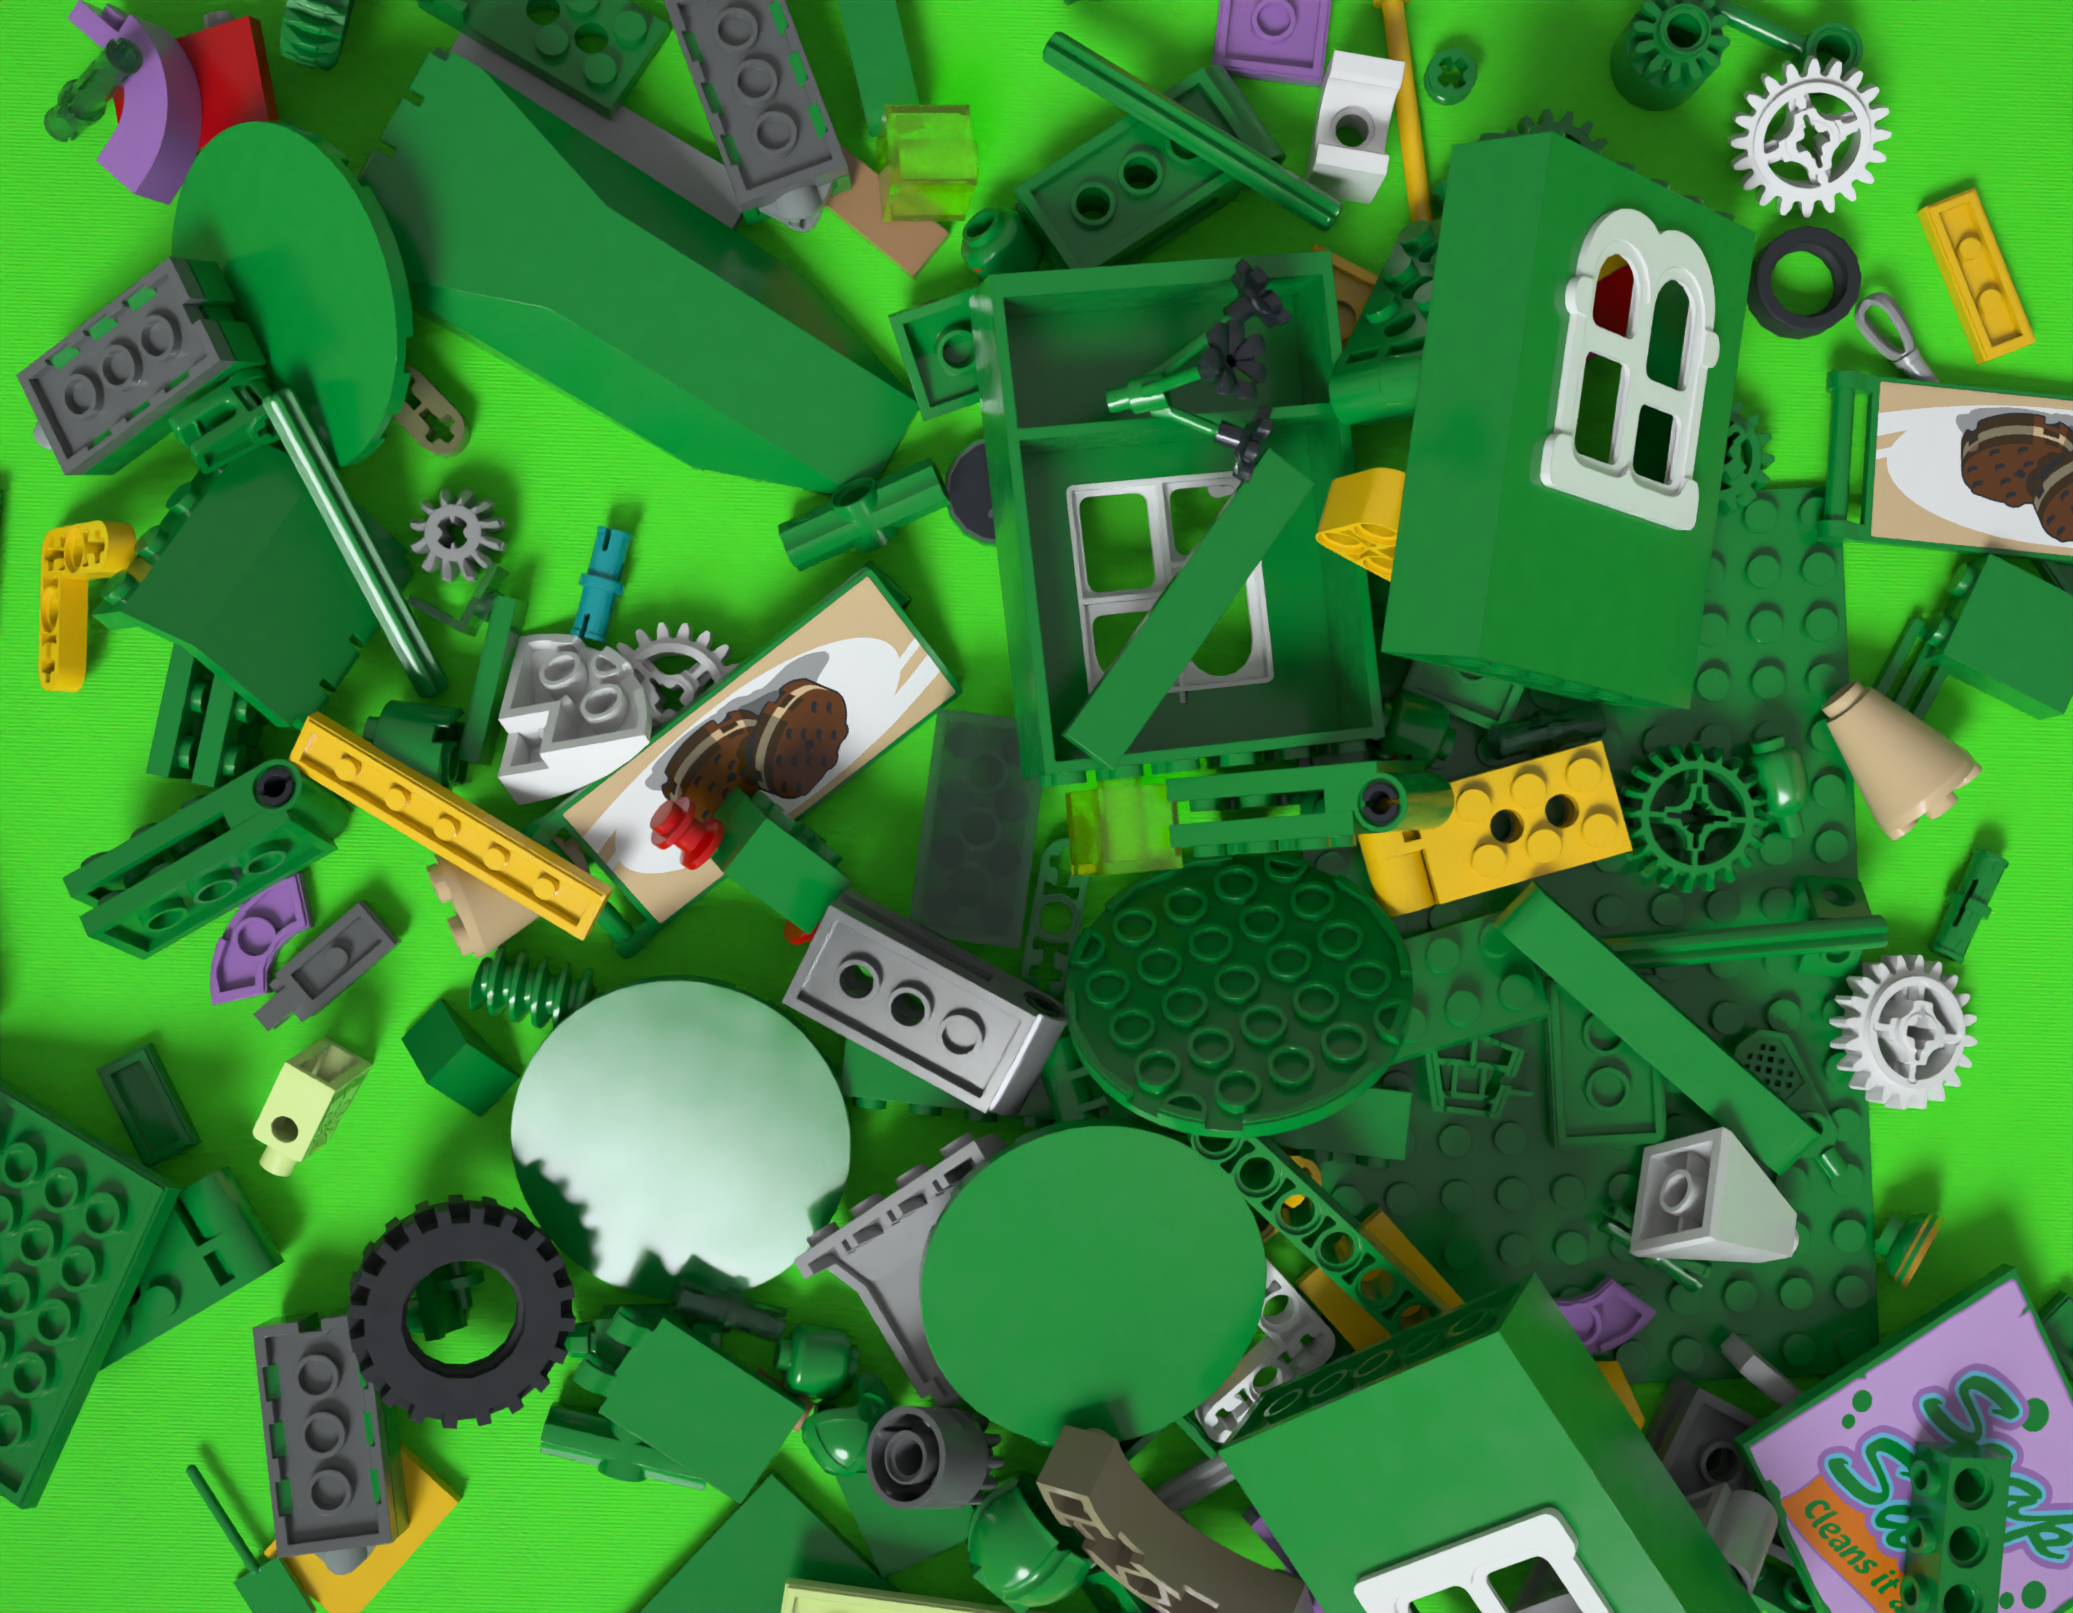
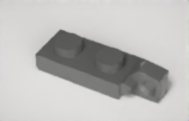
(328, 966)

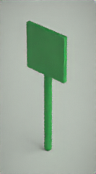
(266, 1586)

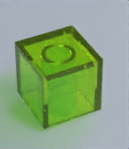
(926, 162)
(1121, 828)

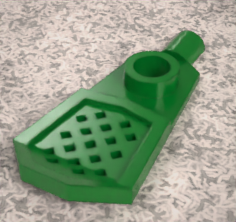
(1801, 1090)

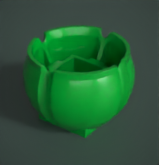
(1022, 1548)

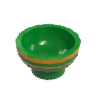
(1906, 1244)

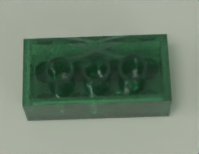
(975, 832)

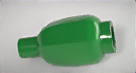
(1781, 780)

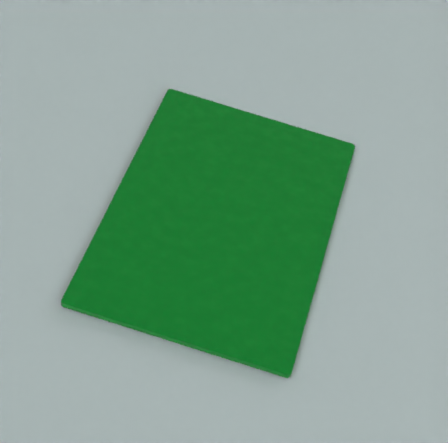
(1493, 1193)

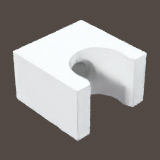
(1358, 95)

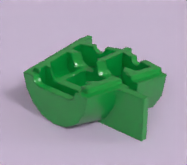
(1474, 1077)

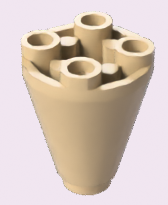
(1896, 758)
(483, 913)

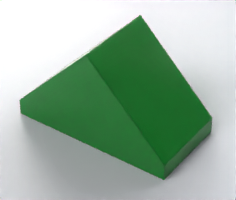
(458, 1059)

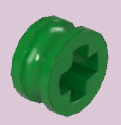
(1450, 58)

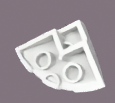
(568, 716)

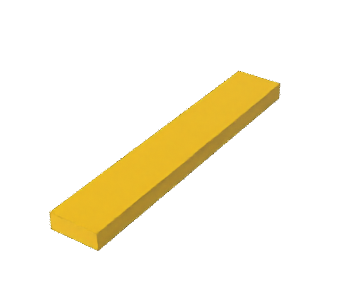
(449, 825)

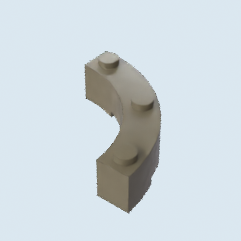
(1150, 1545)

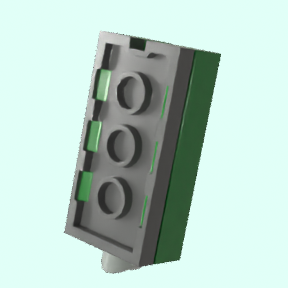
(762, 107)
(135, 364)
(327, 1443)

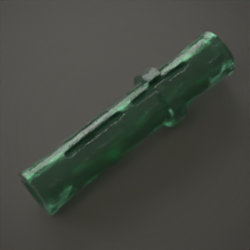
(85, 99)

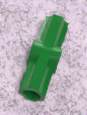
(864, 514)
(596, 1440)

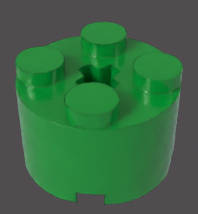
(421, 738)

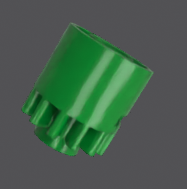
(1667, 52)

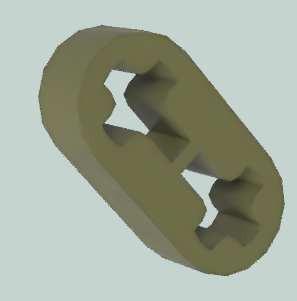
(433, 402)

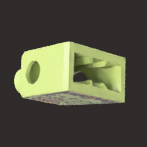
(308, 1104)

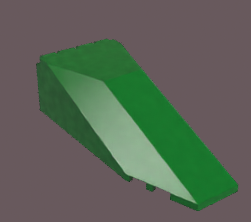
(624, 291)

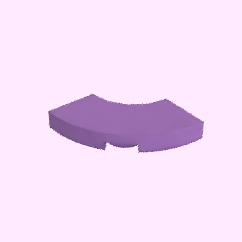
(254, 938)
(1605, 1315)

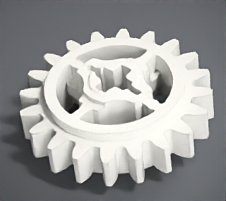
(1784, 144)
(693, 681)
(1903, 1031)

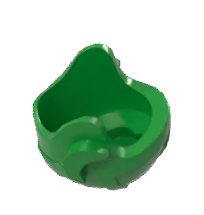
(841, 1435)

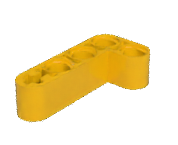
(1363, 518)

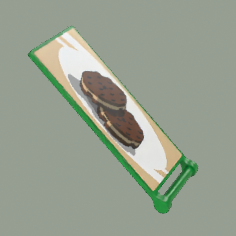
(1953, 468)
(783, 721)

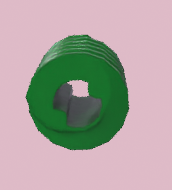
(528, 989)

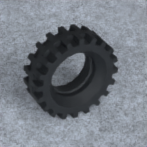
(412, 1251)

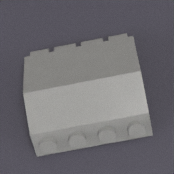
(883, 1256)

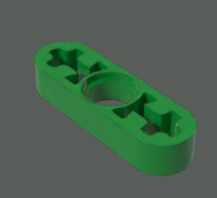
(1034, 956)

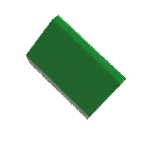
(939, 352)

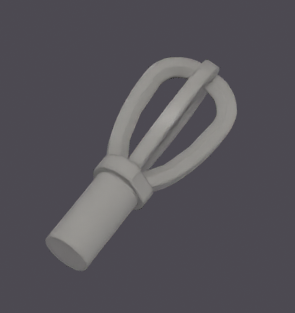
(1907, 359)

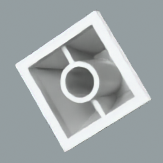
(1709, 1203)

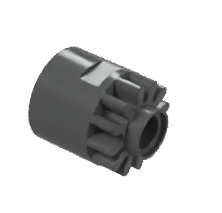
(931, 1458)

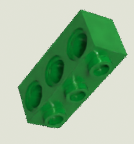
(1955, 1529)

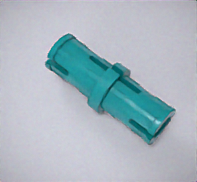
(601, 584)

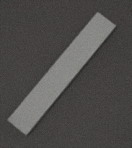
(626, 134)

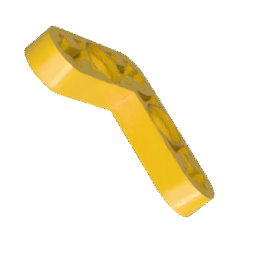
(68, 562)

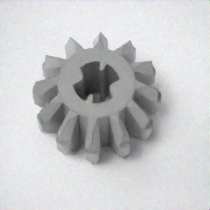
(440, 542)

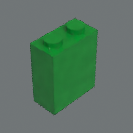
(2007, 636)

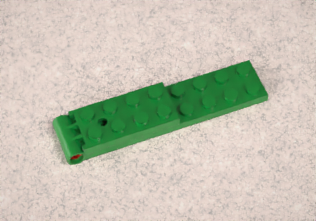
(1464, 989)

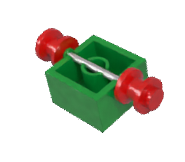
(762, 852)

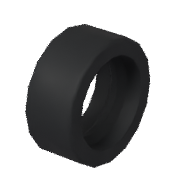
(1837, 258)

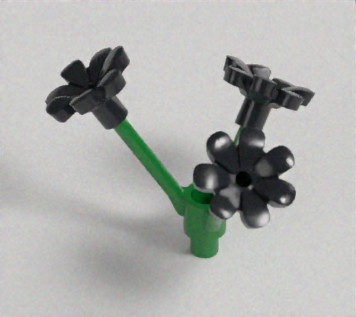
(1227, 362)

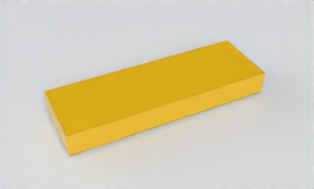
(1976, 276)

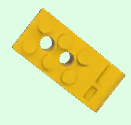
(1464, 857)

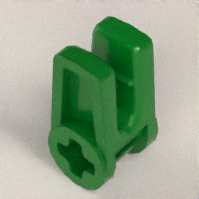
(226, 421)

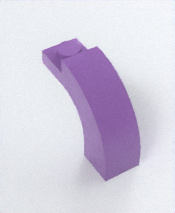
(160, 108)

